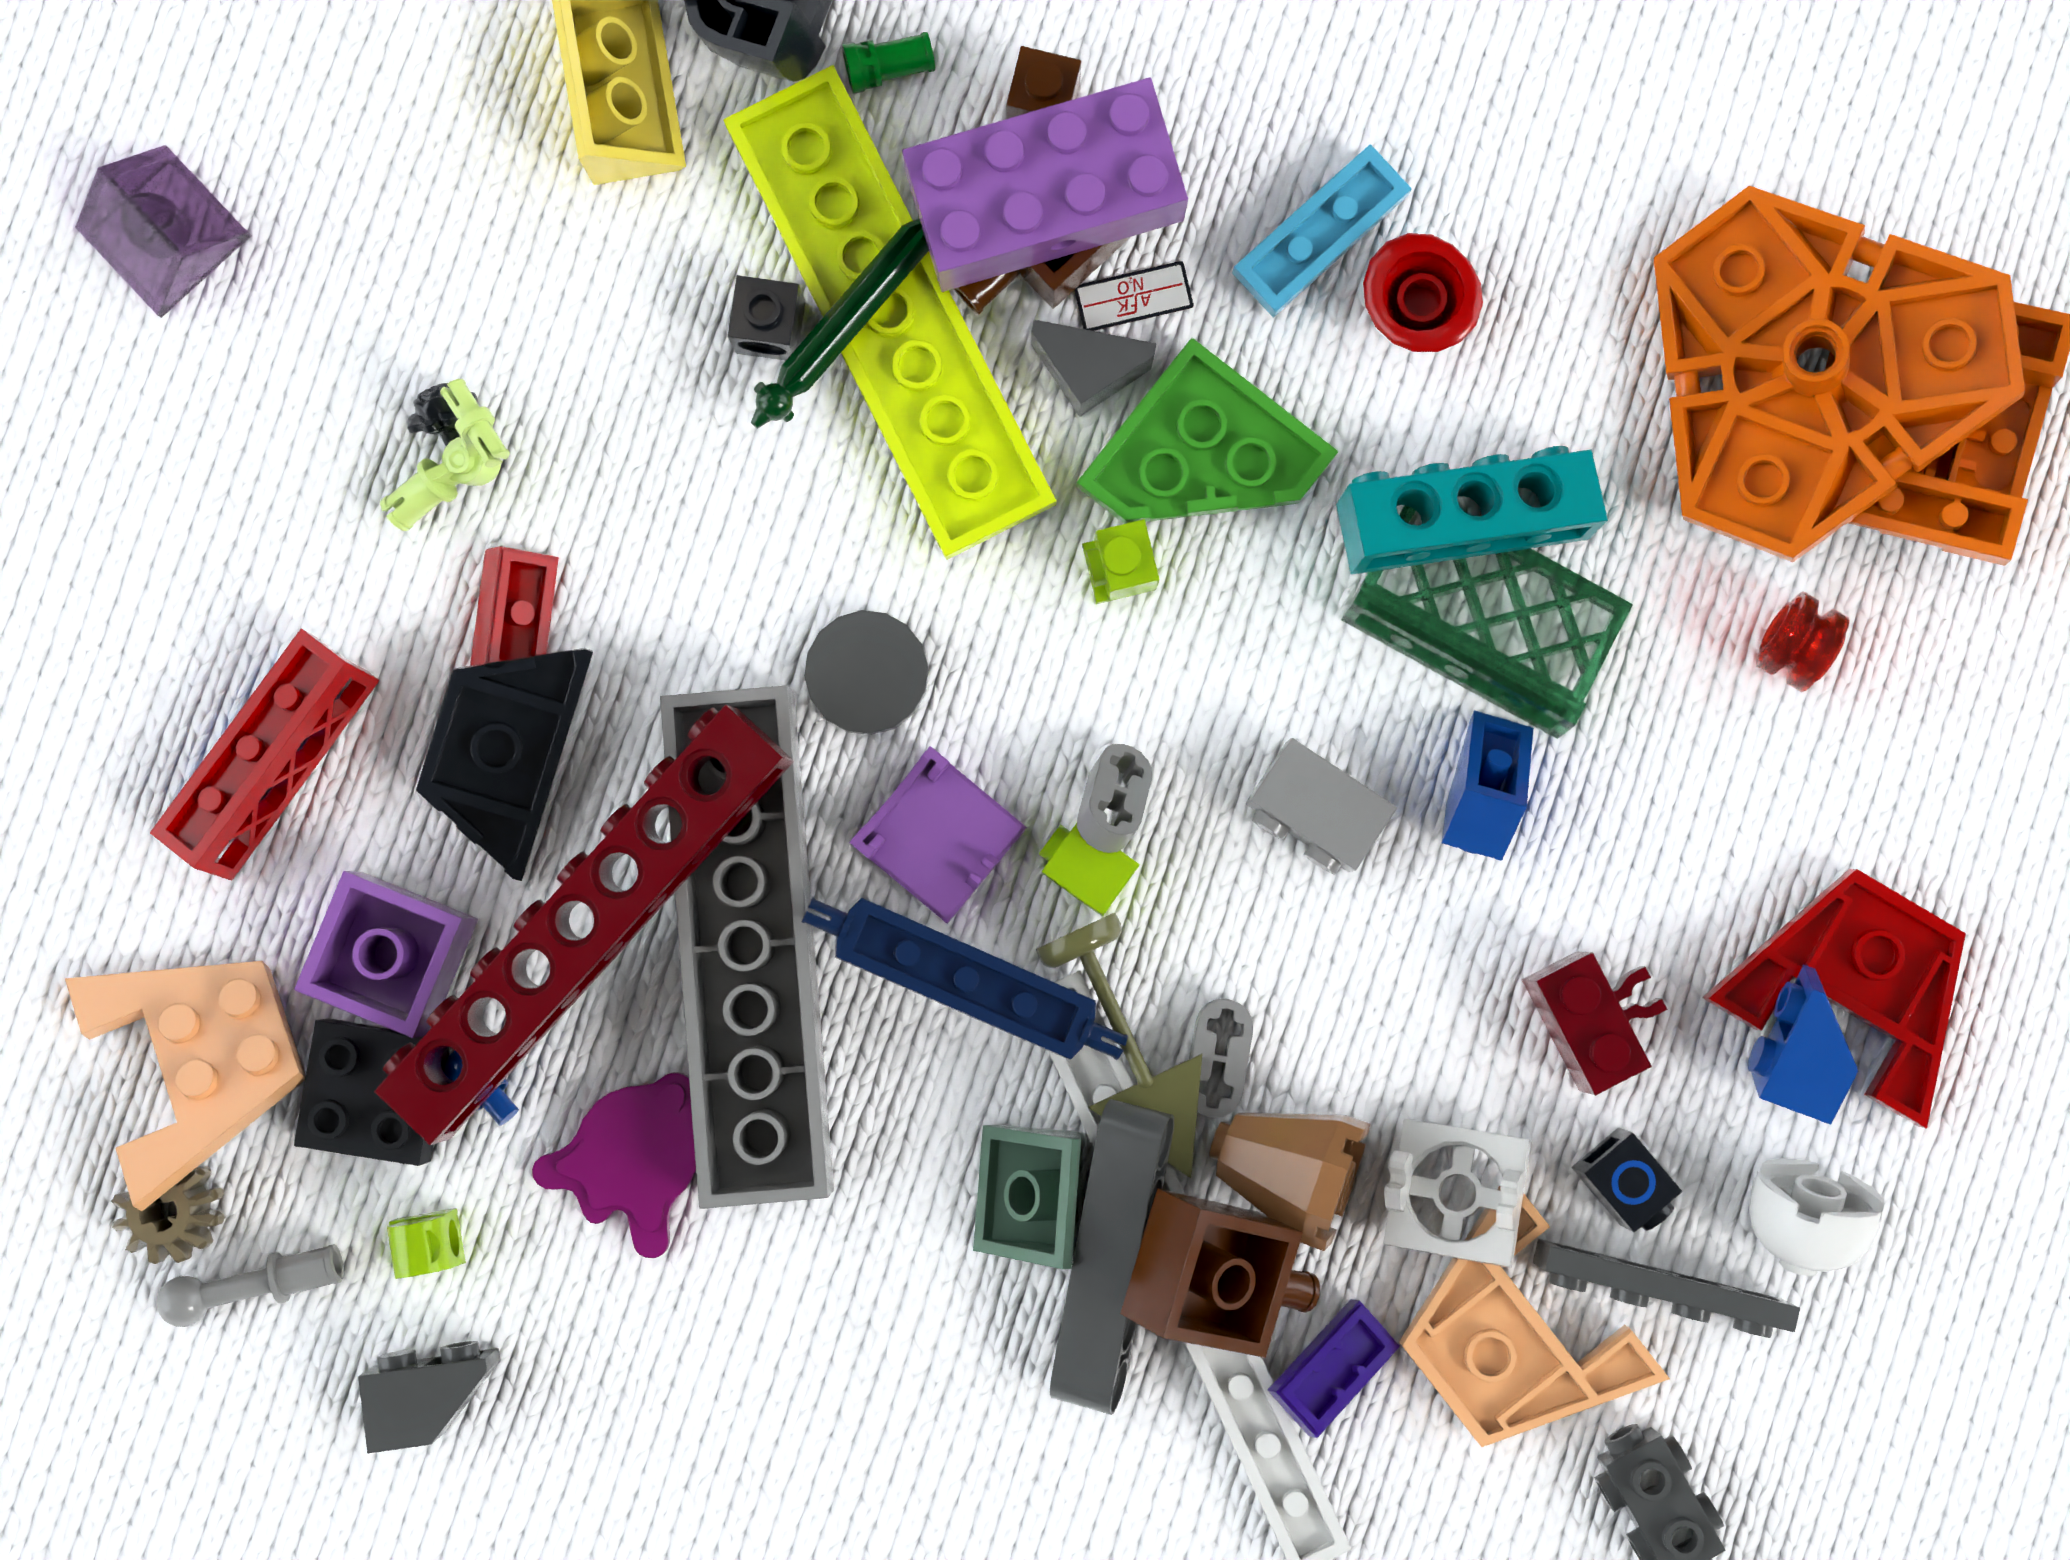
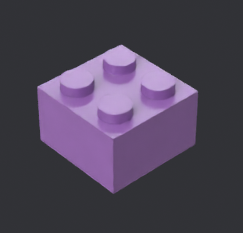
(385, 953)

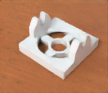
(1402, 1225)

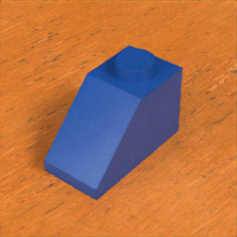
(1489, 786)

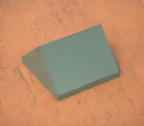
(1027, 1194)

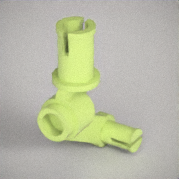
(466, 460)

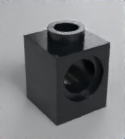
(766, 317)

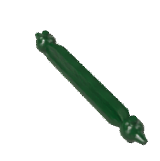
(841, 324)

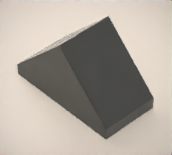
(1090, 363)

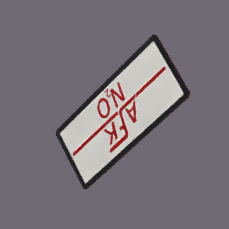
(1134, 296)

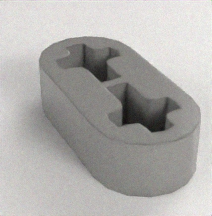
(1125, 801)
(1235, 1058)

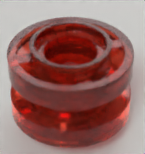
(1802, 641)

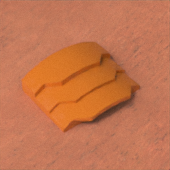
(1974, 492)

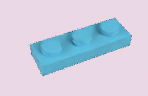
(1321, 230)

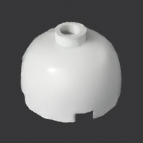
(1811, 1218)

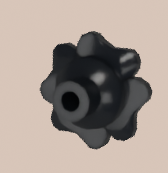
(434, 414)

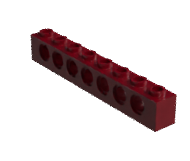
(415, 1080)

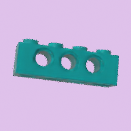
(1381, 540)

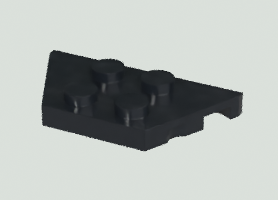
(501, 749)

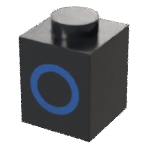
(1628, 1181)

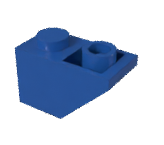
(1805, 1056)

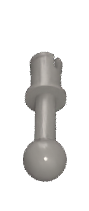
(187, 1299)

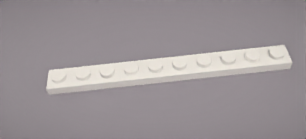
(1235, 1381)

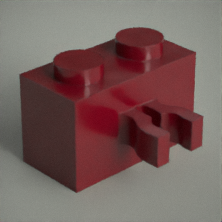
(1589, 1021)

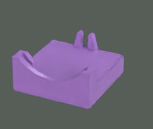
(938, 835)

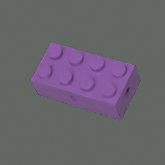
(1046, 184)

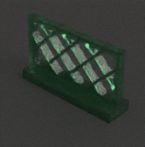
(1476, 662)

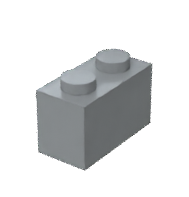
(1319, 807)

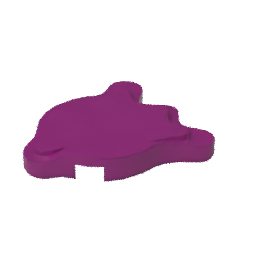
(630, 1158)

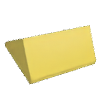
(619, 88)

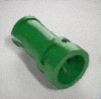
(872, 63)

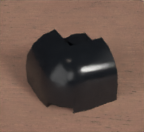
(763, 34)

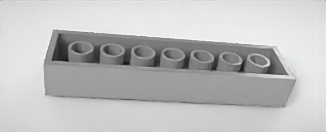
(752, 979)

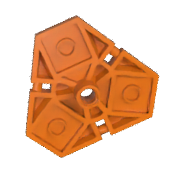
(1785, 449)

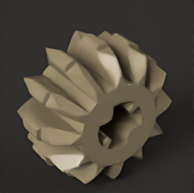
(176, 1233)

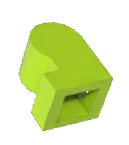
(425, 1243)

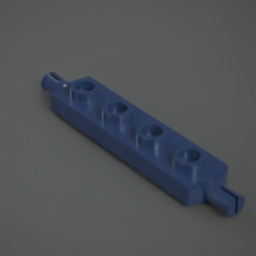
(965, 978)

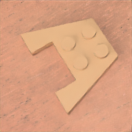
(218, 1050)
(1500, 1358)

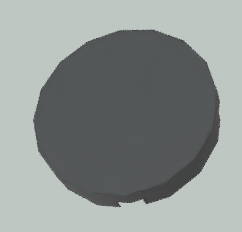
(866, 672)

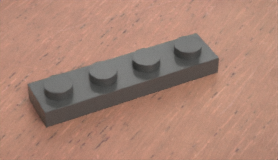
(1690, 1295)

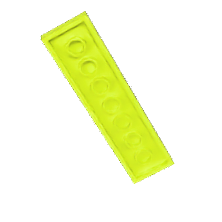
(916, 350)

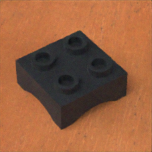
(339, 1098)

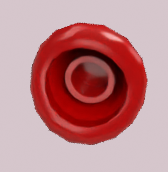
(1422, 293)

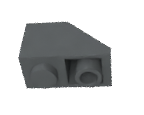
(417, 1400)

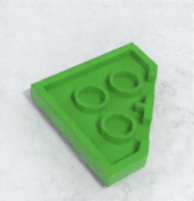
(1204, 448)

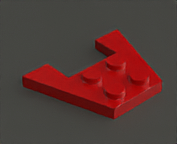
(1875, 961)

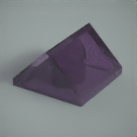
(158, 226)

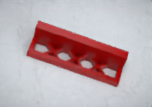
(261, 754)

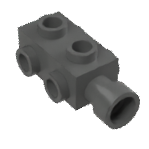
(1659, 1507)

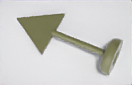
(1170, 1091)

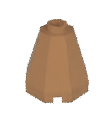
(1292, 1167)

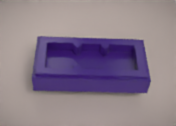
(1333, 1368)

